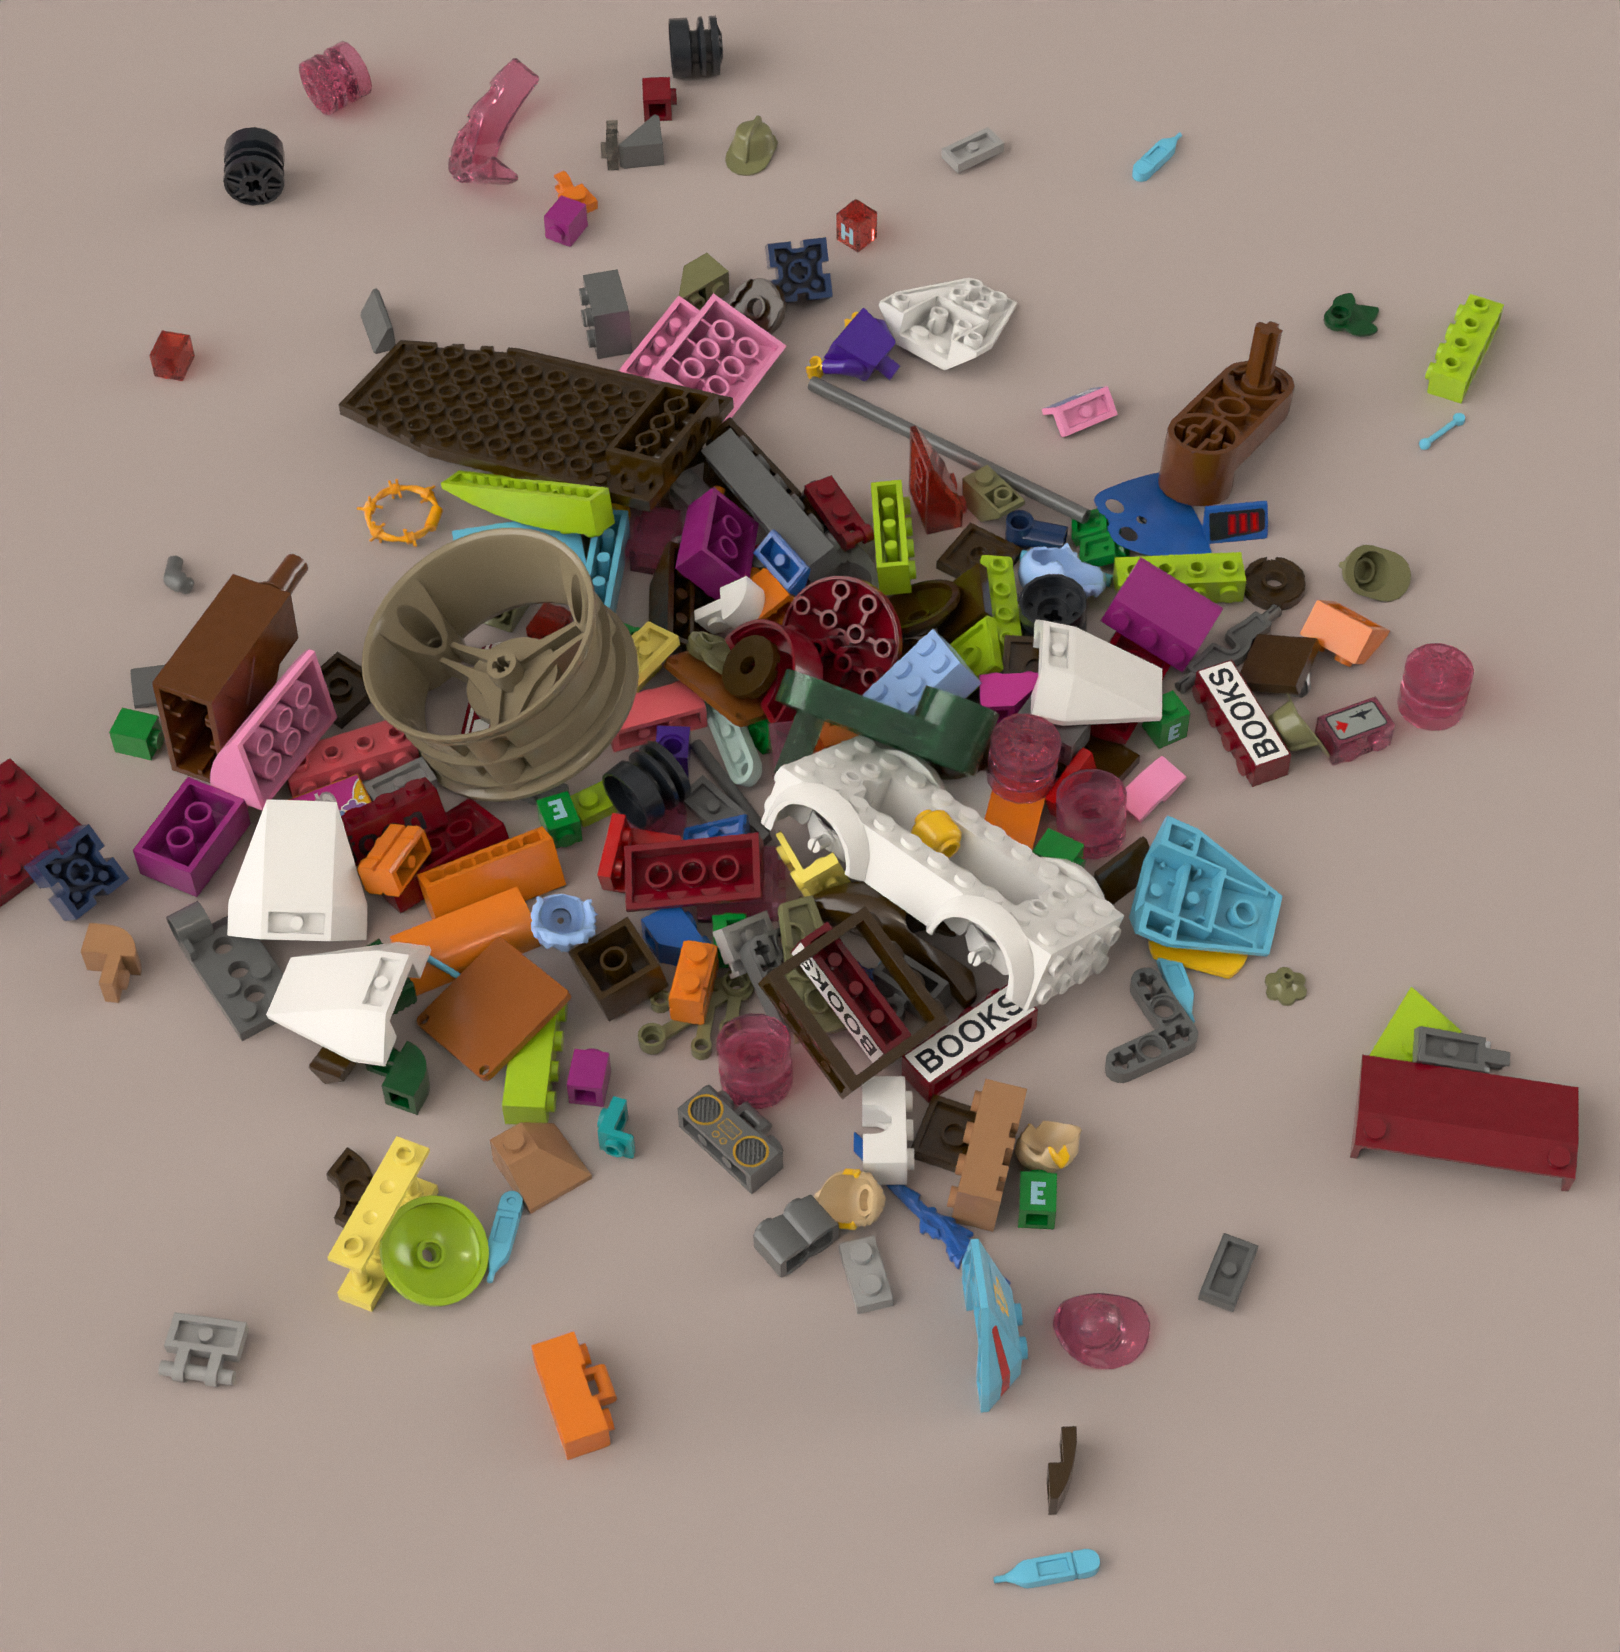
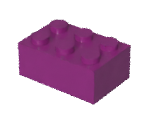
(716, 543)
(192, 836)

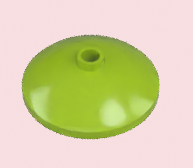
(452, 1238)

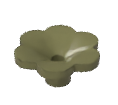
(1285, 986)

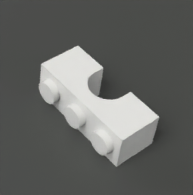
(886, 1107)

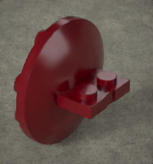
(851, 629)

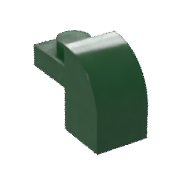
(406, 1078)

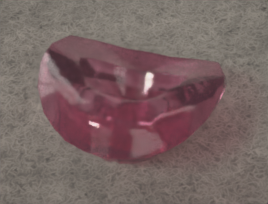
(1102, 1329)

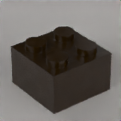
(618, 969)

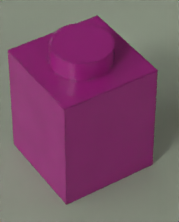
(565, 221)
(589, 1077)

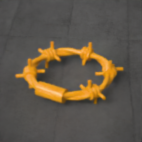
(409, 537)

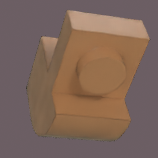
(112, 953)

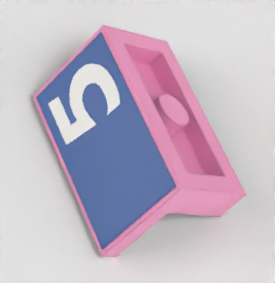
(1082, 410)

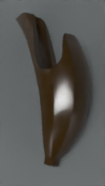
(844, 900)

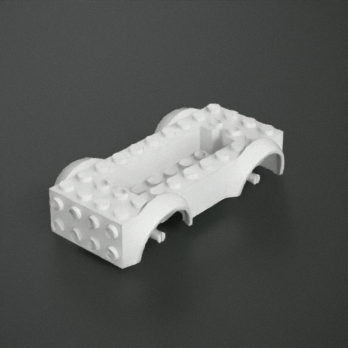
(1020, 911)

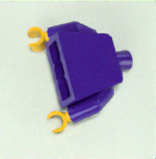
(858, 350)

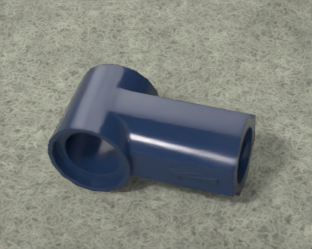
(1027, 532)

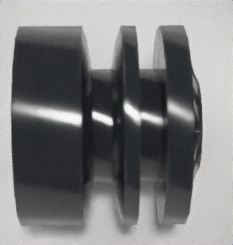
(694, 46)
(254, 166)
(1053, 600)
(646, 785)

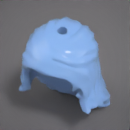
(1062, 561)
(577, 924)

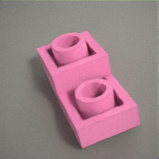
(1152, 787)

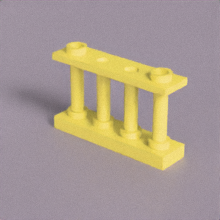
(360, 1239)

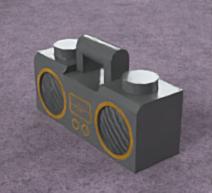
(730, 1140)

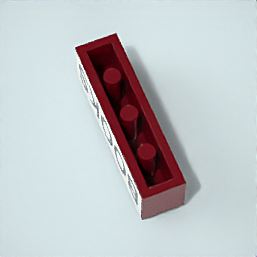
(1241, 723)
(853, 996)
(967, 1043)

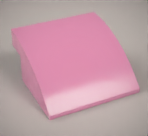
(706, 350)
(276, 735)

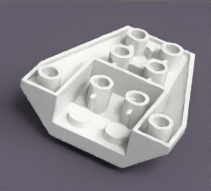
(947, 320)
(1091, 680)
(298, 878)
(348, 997)

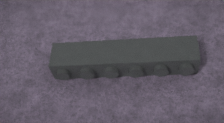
(770, 503)

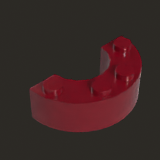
(795, 652)

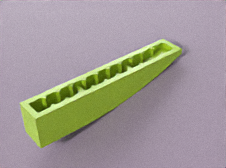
(536, 502)

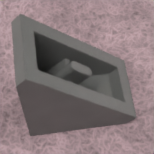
(643, 146)

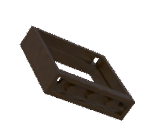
(812, 1034)

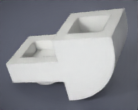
(738, 604)

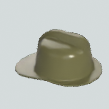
(751, 148)
(1376, 573)
(1293, 728)

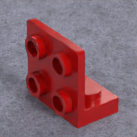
(620, 834)

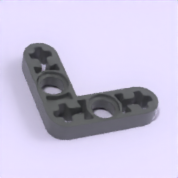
(771, 957)
(1161, 1037)

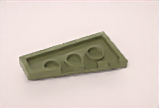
(797, 921)

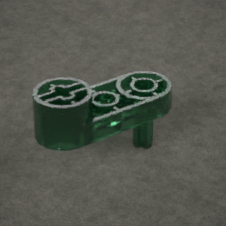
(941, 730)

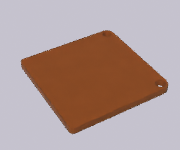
(710, 687)
(493, 1009)

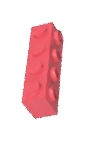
(363, 751)

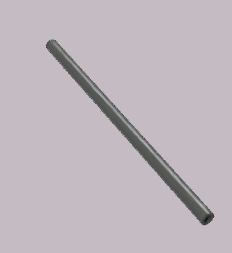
(949, 449)

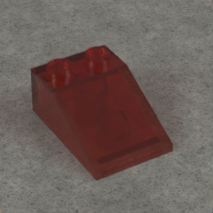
(933, 487)

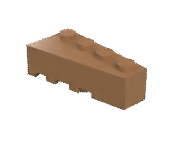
(988, 1154)

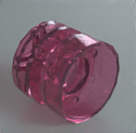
(335, 78)
(1435, 686)
(1023, 758)
(1092, 811)
(755, 1060)

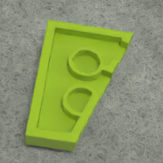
(1398, 1036)

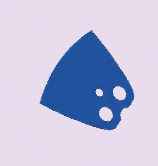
(1170, 525)

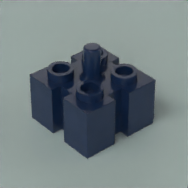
(800, 269)
(76, 872)

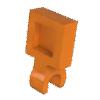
(578, 193)

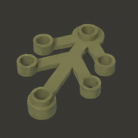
(723, 994)

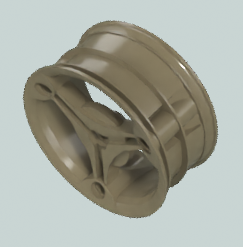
(545, 699)

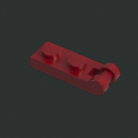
(838, 513)

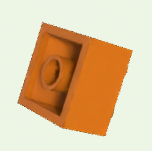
(1343, 632)

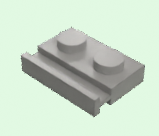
(733, 936)

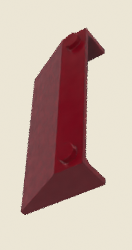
(1467, 1117)

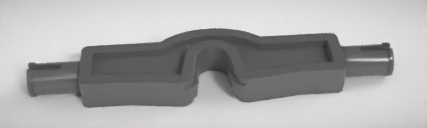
(1239, 638)

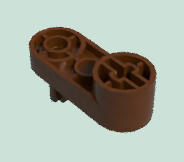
(1226, 424)

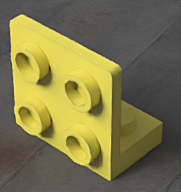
(653, 647)
(822, 874)

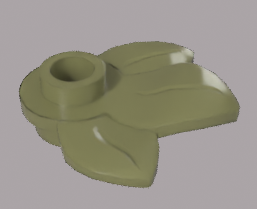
(708, 648)

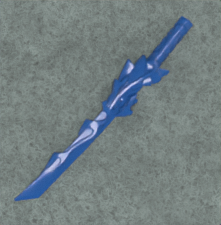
(931, 1222)

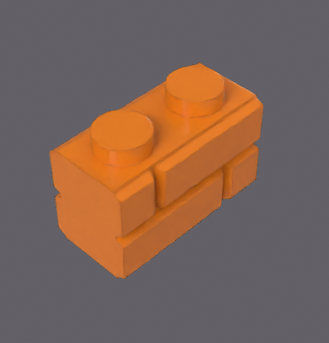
(394, 860)
(693, 982)

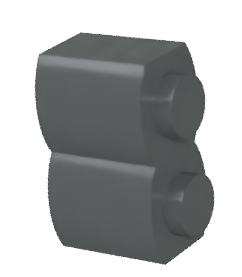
(795, 1235)

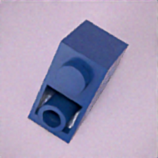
(667, 930)

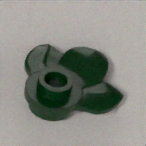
(1351, 317)

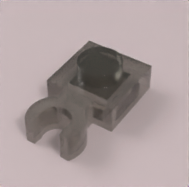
(610, 147)

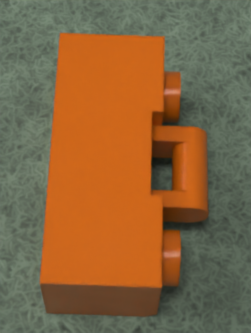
(576, 1412)

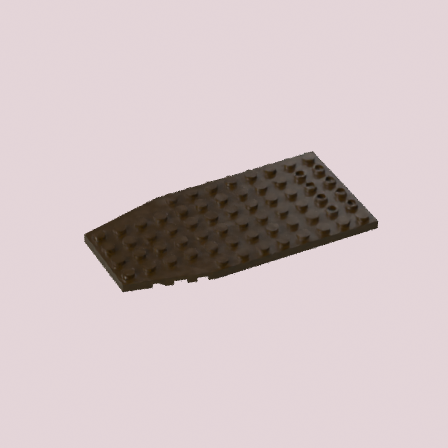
(538, 417)

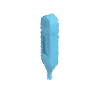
(1155, 158)
(1178, 982)
(504, 1231)
(1053, 1569)

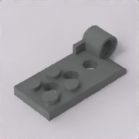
(200, 940)

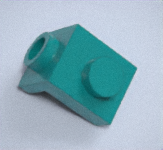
(611, 1127)

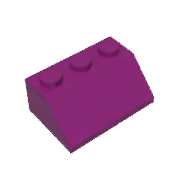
(1161, 614)

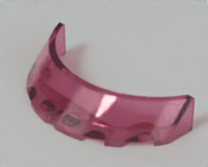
(478, 142)

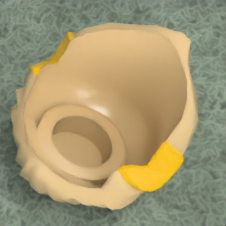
(1048, 1146)
(852, 1198)

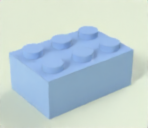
(928, 663)

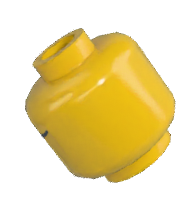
(938, 831)

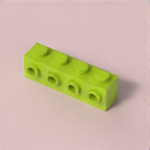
(1464, 348)
(891, 536)
(1215, 576)

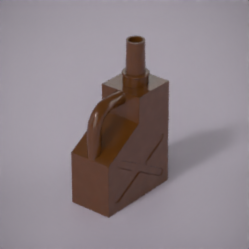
(226, 666)

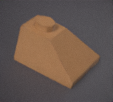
(538, 1163)

